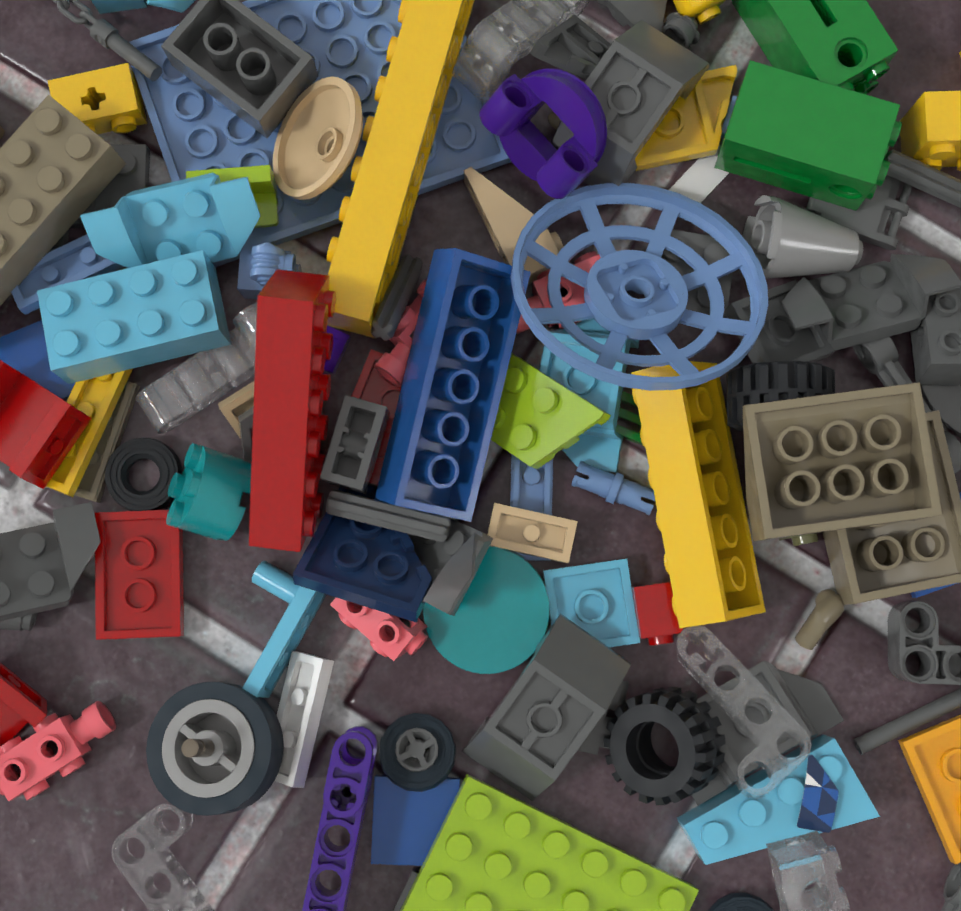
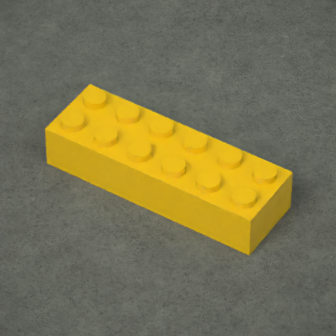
(698, 501)

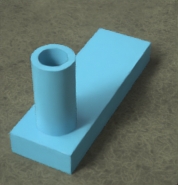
(289, 631)

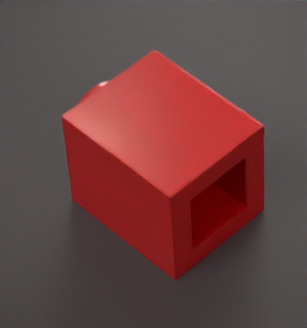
(655, 613)

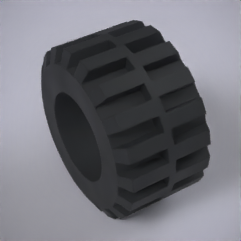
(774, 382)
(636, 759)

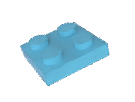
(595, 599)

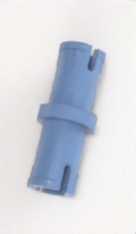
(614, 488)

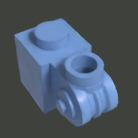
(259, 265)

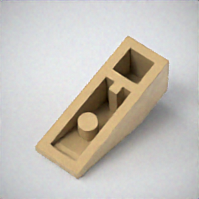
(506, 220)

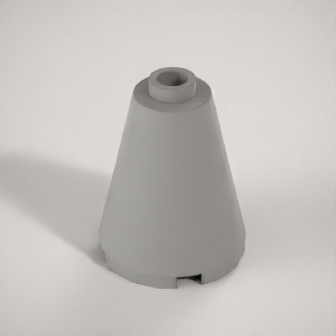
(798, 241)

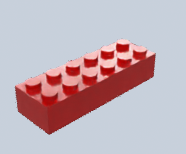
(289, 408)

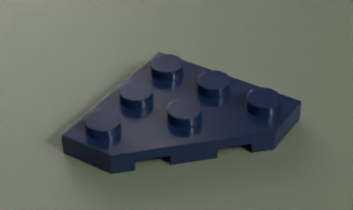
(365, 565)

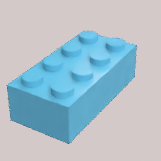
(133, 317)

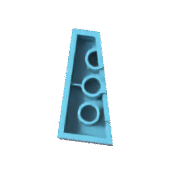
(741, 825)

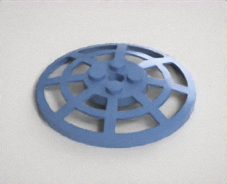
(645, 274)

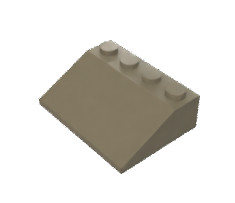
(838, 462)
(905, 554)

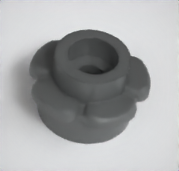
(681, 29)

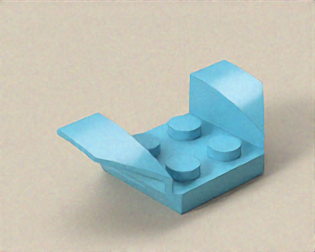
(175, 221)
(601, 443)

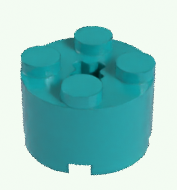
(209, 493)

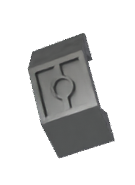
(636, 88)
(549, 709)

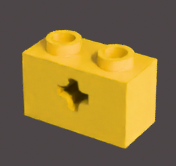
(108, 88)

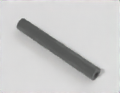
(908, 722)

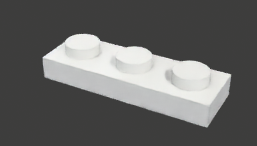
(301, 713)

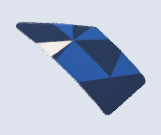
(818, 799)

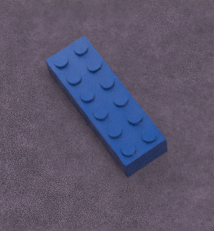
(451, 386)

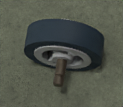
(214, 748)

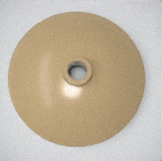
(318, 138)

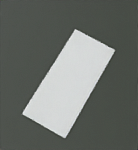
(700, 178)

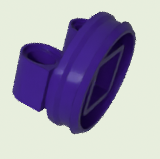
(510, 115)

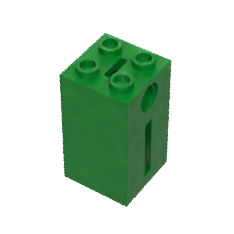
(821, 39)
(809, 136)

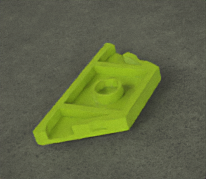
(540, 415)

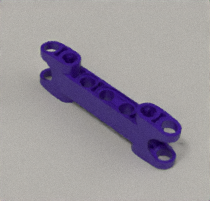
(349, 812)

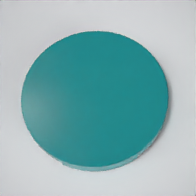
(497, 619)

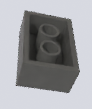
(241, 61)

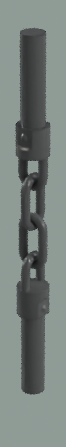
(109, 38)

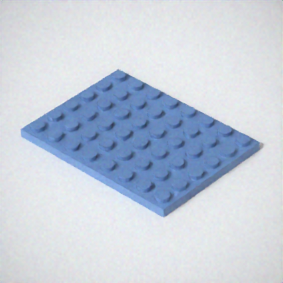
(346, 42)

